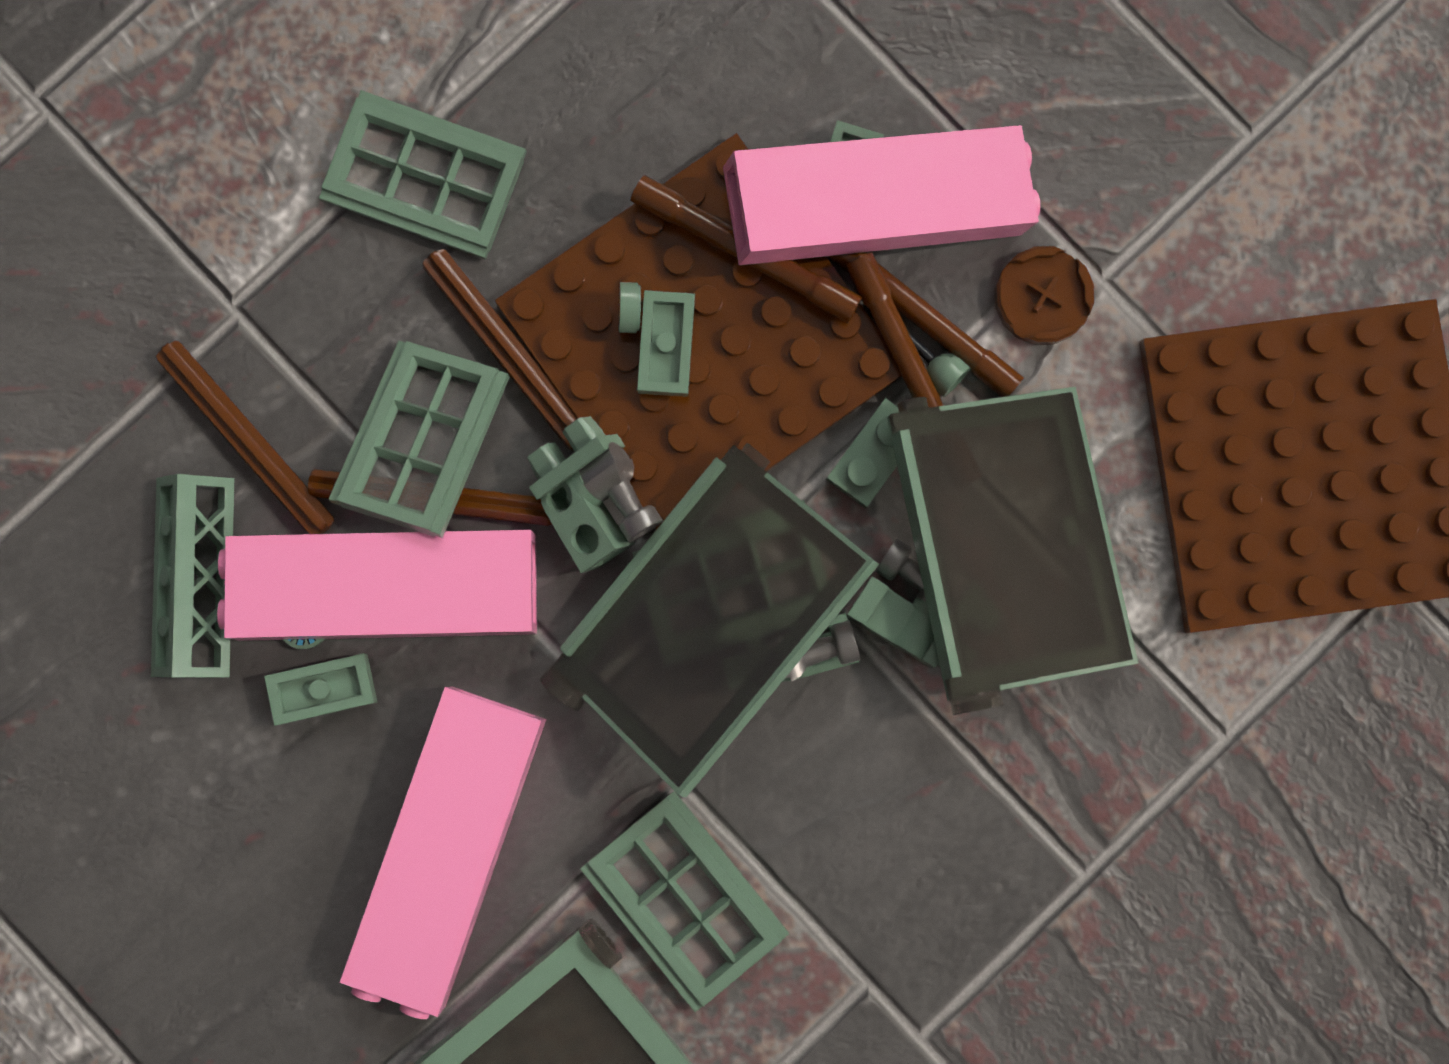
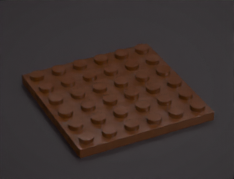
(761, 354)
(1304, 463)

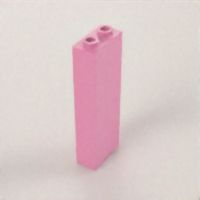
(880, 194)
(378, 585)
(442, 853)

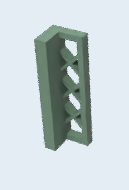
(175, 571)

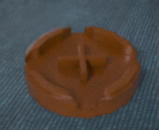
(1044, 295)

